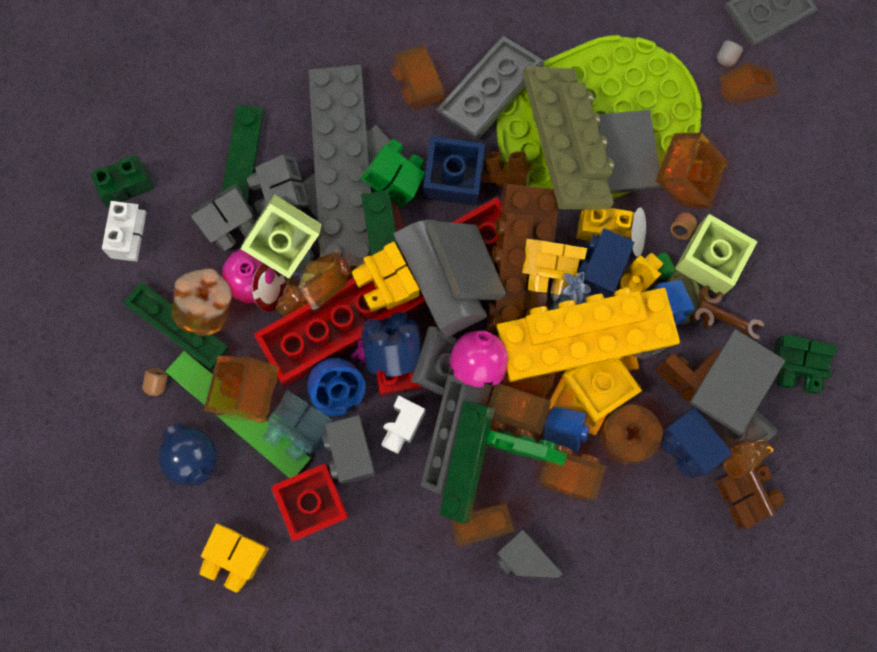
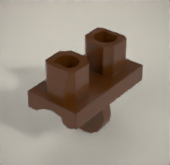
(515, 171)

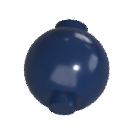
(186, 455)

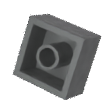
(349, 450)

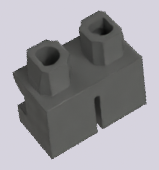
(280, 178)
(222, 215)

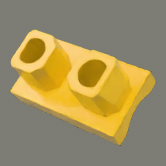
(641, 273)

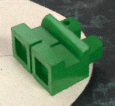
(395, 173)

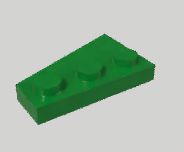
(526, 447)

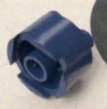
(391, 344)

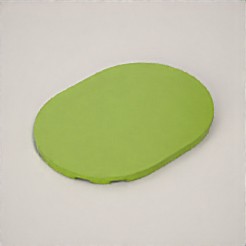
(623, 78)

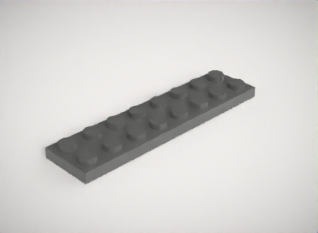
(340, 160)

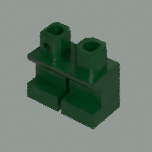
(121, 177)
(804, 359)

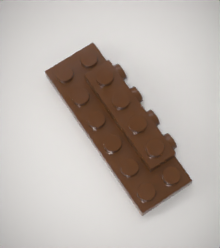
(523, 215)

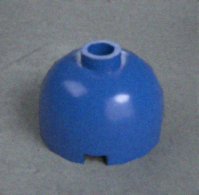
(335, 386)

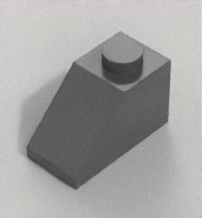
(525, 558)

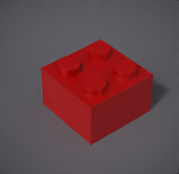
(309, 502)

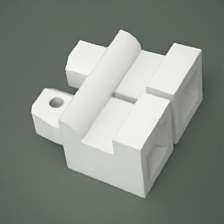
(122, 231)
(405, 425)

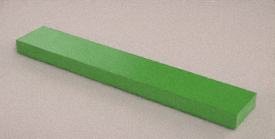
(197, 381)

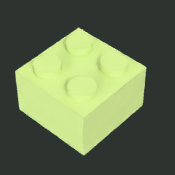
(281, 236)
(716, 255)

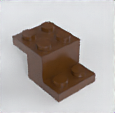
(677, 373)

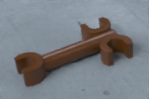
(709, 310)

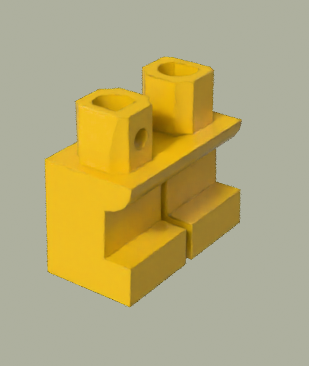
(594, 220)
(550, 260)
(390, 277)
(234, 553)

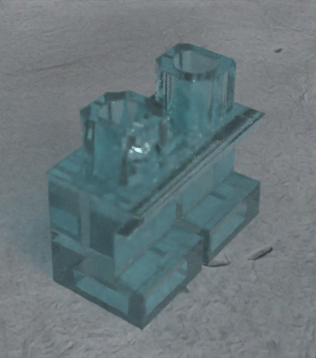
(284, 423)

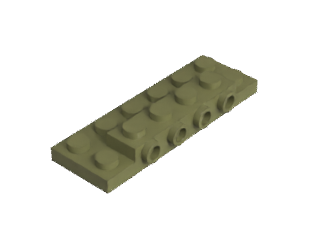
(570, 138)

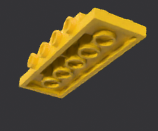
(588, 332)

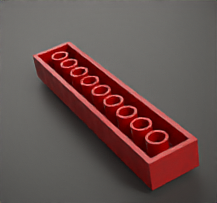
(335, 327)

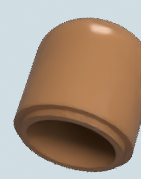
(687, 221)
(154, 384)

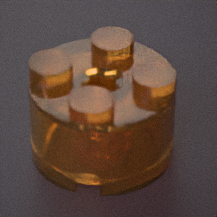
(201, 302)
(646, 430)

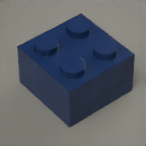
(453, 170)
(605, 261)
(693, 444)

